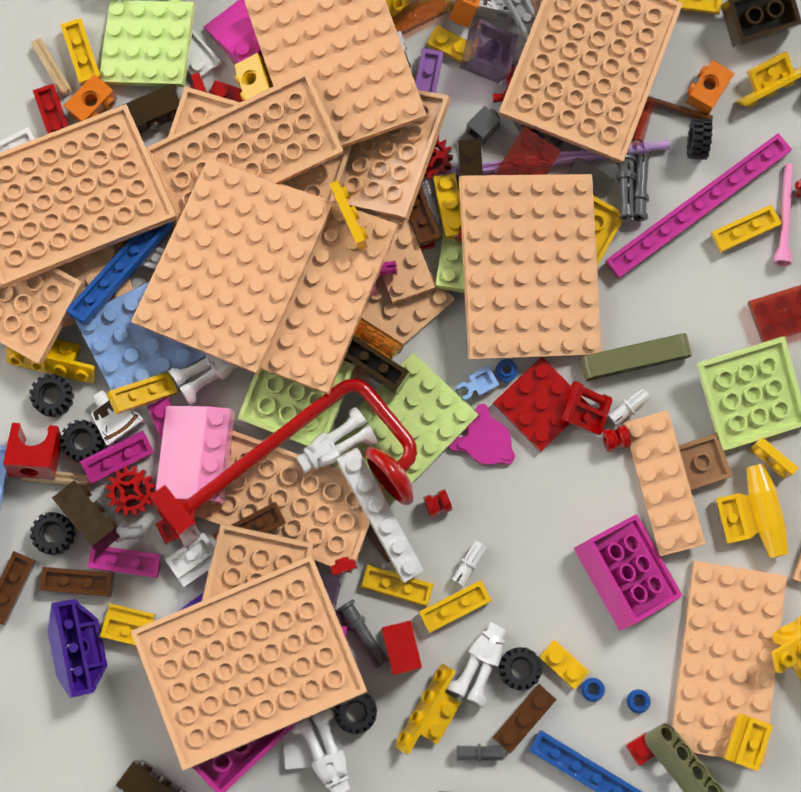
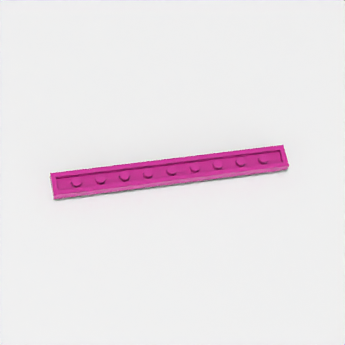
(698, 206)

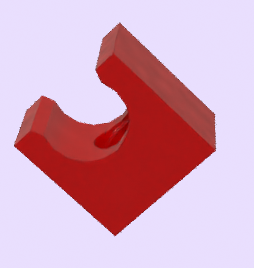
(32, 461)
(401, 647)

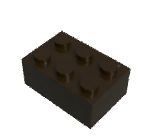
(758, 18)

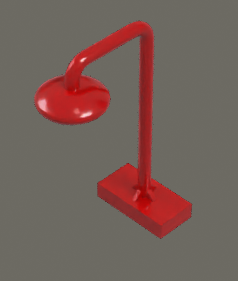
(180, 513)

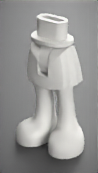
(219, 369)
(323, 451)
(485, 650)
(331, 766)

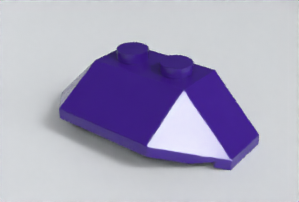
(76, 647)

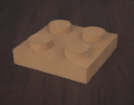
(705, 461)

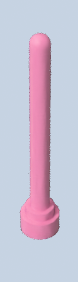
(784, 256)

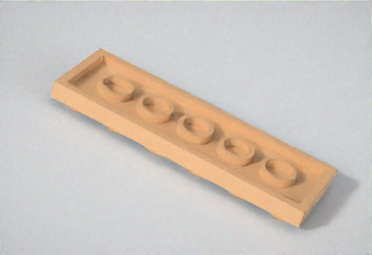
(665, 484)

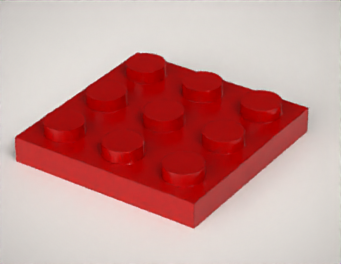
(537, 404)

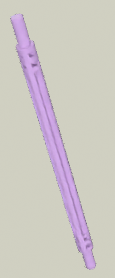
(567, 158)

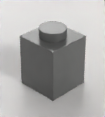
(483, 124)

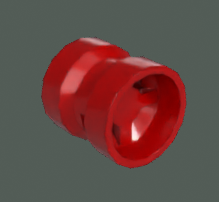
(616, 438)
(432, 504)

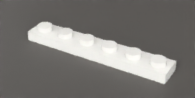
(379, 515)

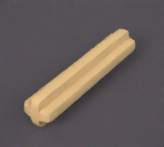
(51, 67)
(63, 478)

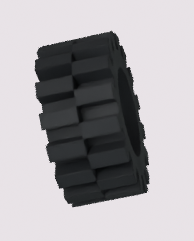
(699, 139)
(42, 385)
(75, 429)
(66, 533)
(534, 664)
(362, 725)

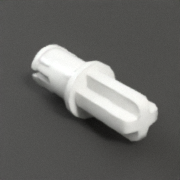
(628, 407)
(469, 563)

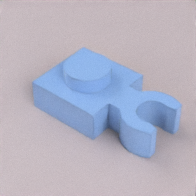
(480, 382)

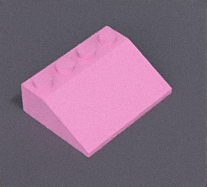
(195, 449)

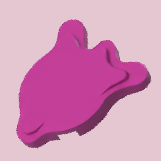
(485, 440)

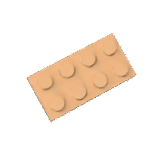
(412, 270)

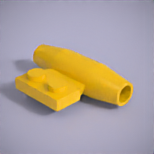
(758, 513)

